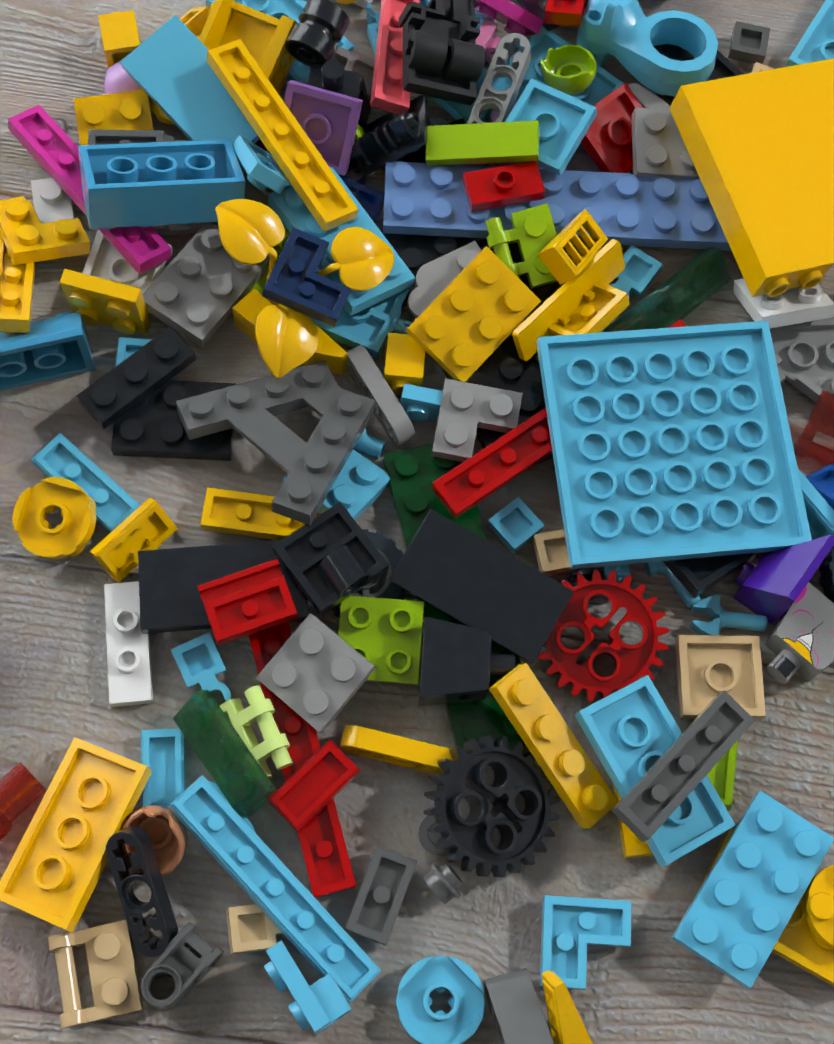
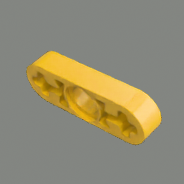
(393, 749)

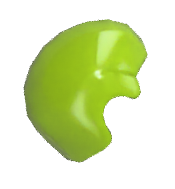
(569, 69)

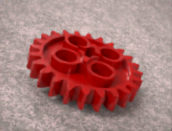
(630, 660)

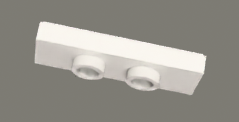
(126, 647)

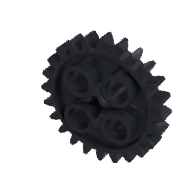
(471, 837)

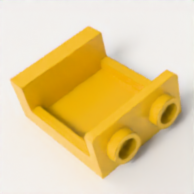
(259, 32)

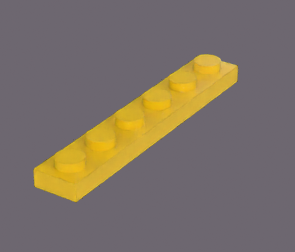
(282, 135)

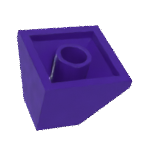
(780, 577)

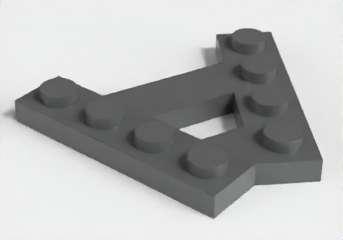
(252, 413)

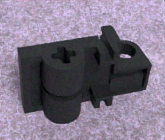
(442, 50)

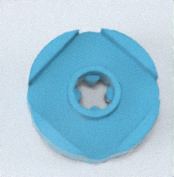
(440, 974)

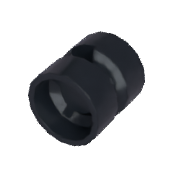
(319, 30)

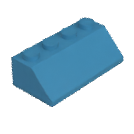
(158, 182)
(50, 351)

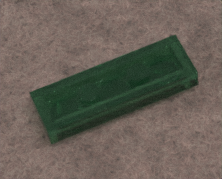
(224, 754)

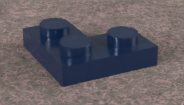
(298, 285)

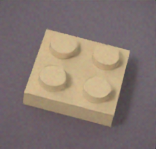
(718, 664)

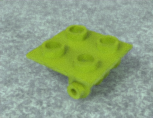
(384, 634)

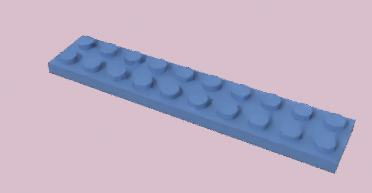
(624, 206)

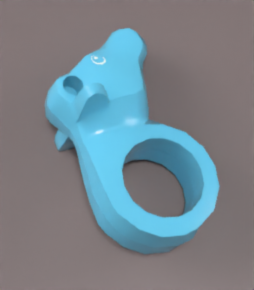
(624, 32)

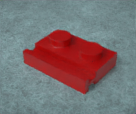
(247, 602)

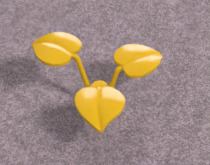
(251, 232)

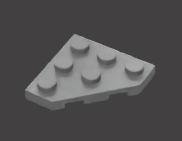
(806, 355)

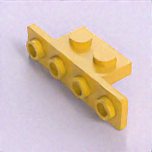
(579, 305)

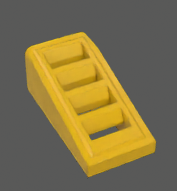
(557, 259)
(563, 1016)

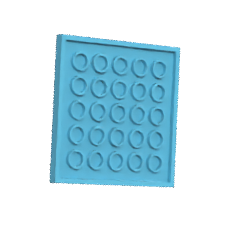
(671, 444)

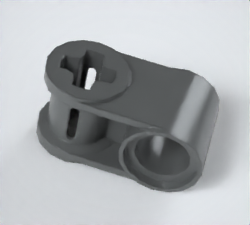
(181, 966)

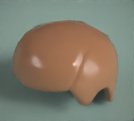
(165, 832)

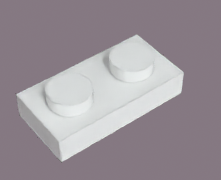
(51, 201)

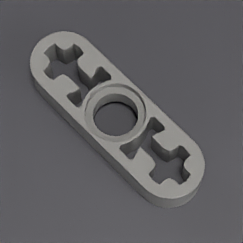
(374, 386)

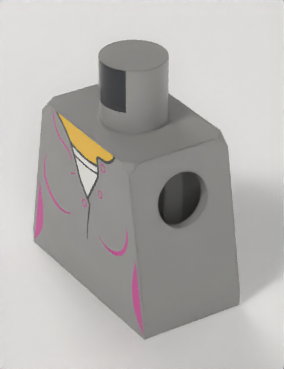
(803, 637)

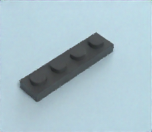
(683, 766)

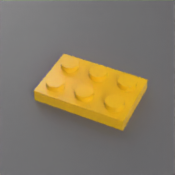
(473, 315)

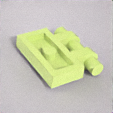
(260, 711)

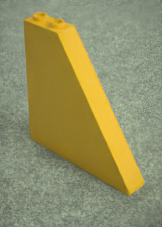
(767, 169)

